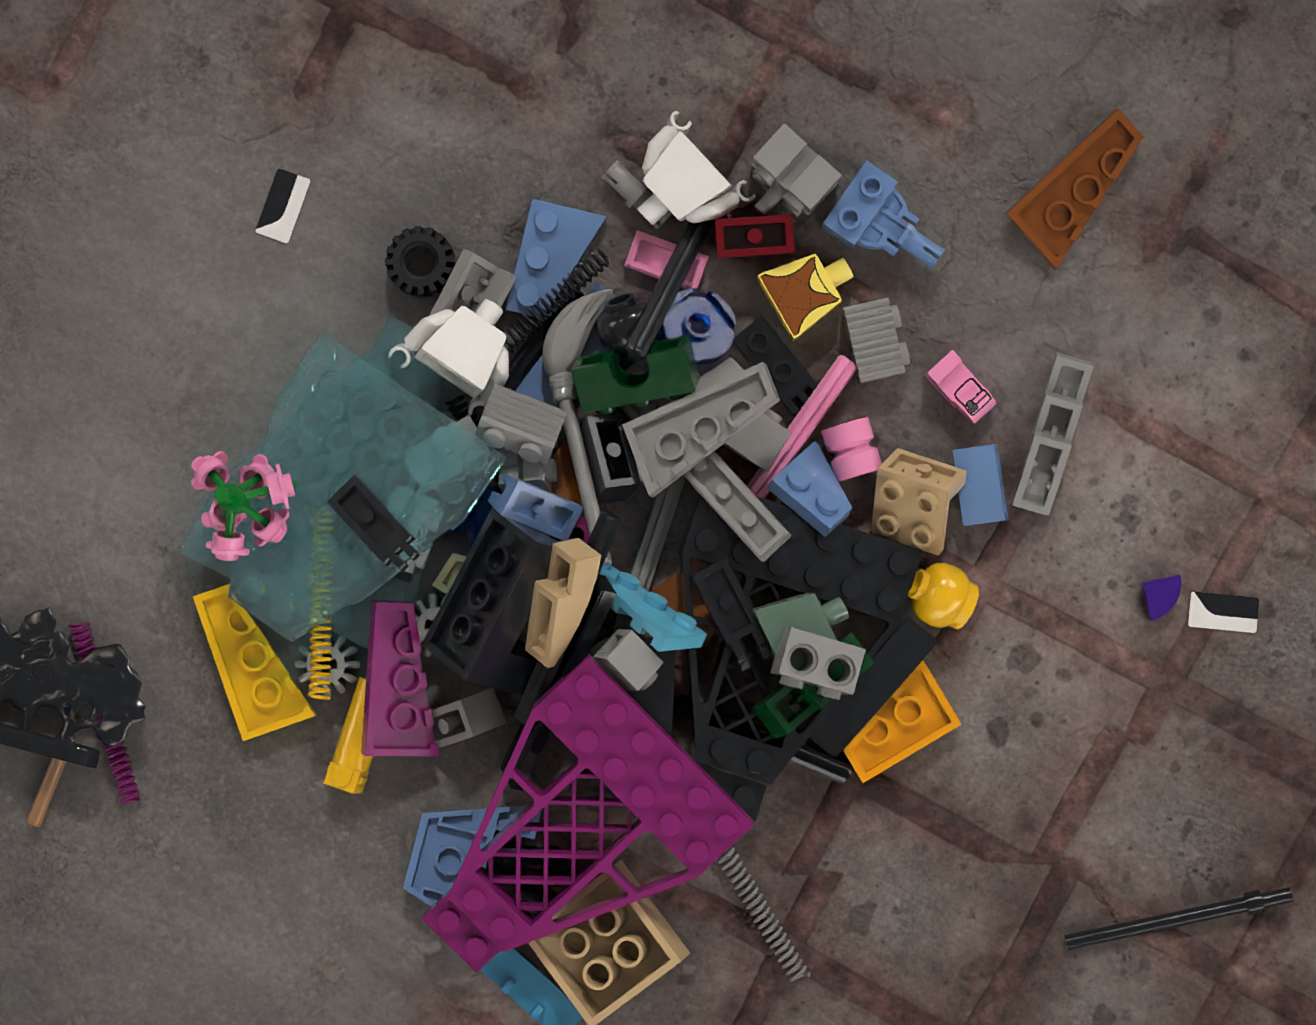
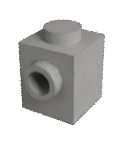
(629, 660)

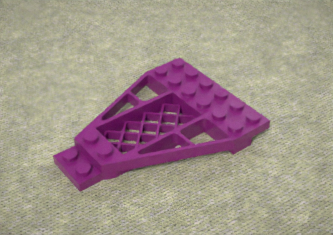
(640, 767)

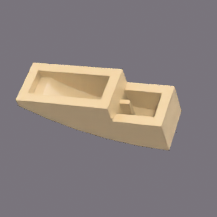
(561, 599)

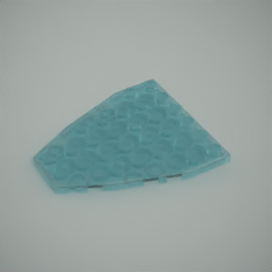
(325, 427)

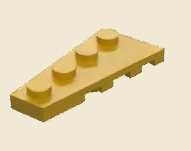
(251, 671)

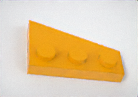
(902, 726)

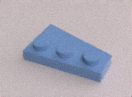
(549, 250)

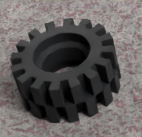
(398, 253)

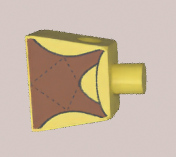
(804, 291)

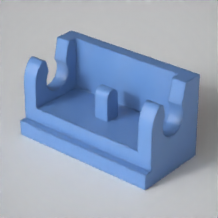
(984, 493)
(536, 508)

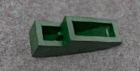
(790, 706)

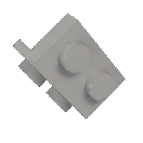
(472, 282)

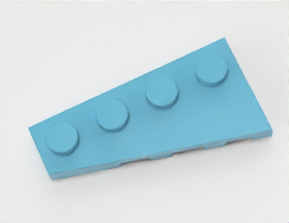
(651, 614)

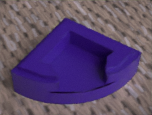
(1161, 595)

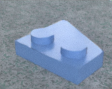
(812, 490)

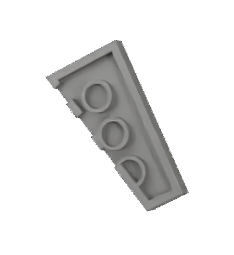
(691, 428)

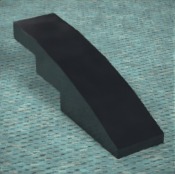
(874, 687)

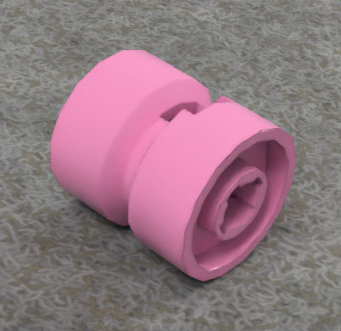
(852, 449)

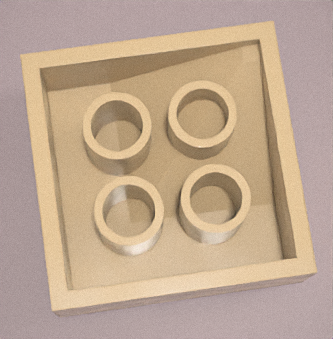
(610, 955)

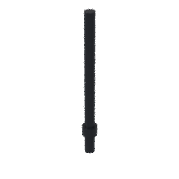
(1251, 902)

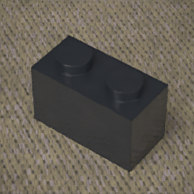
(609, 457)

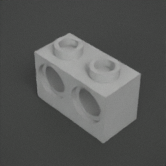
(819, 654)

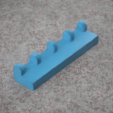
(531, 988)

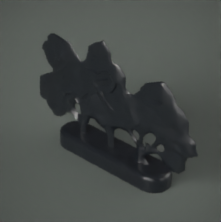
(40, 675)

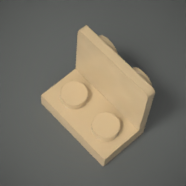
(914, 500)

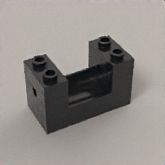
(491, 604)

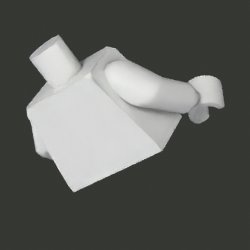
(685, 180)
(462, 349)

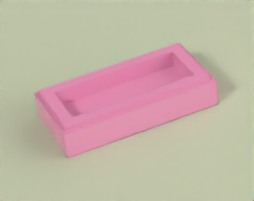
(651, 255)

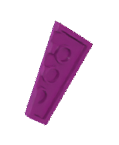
(395, 693)

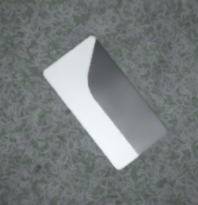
(282, 205)
(1223, 612)

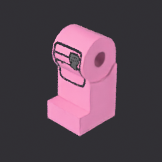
(960, 388)

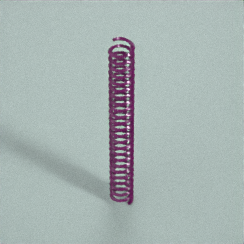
(111, 748)

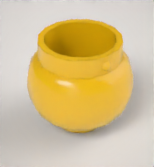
(943, 596)

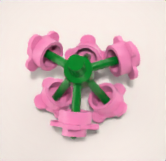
(233, 501)

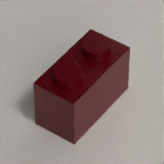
(753, 236)

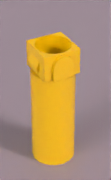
(349, 767)

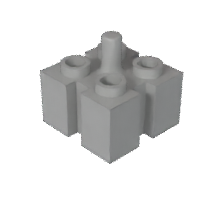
(793, 174)

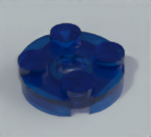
(713, 312)

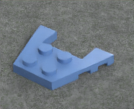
(444, 843)

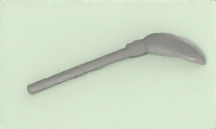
(559, 352)

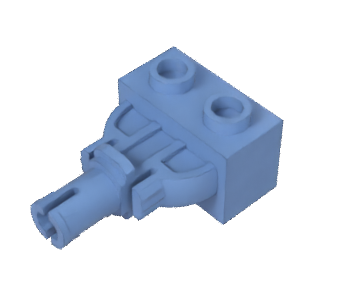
(873, 213)

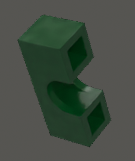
(605, 385)

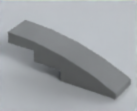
(1052, 434)

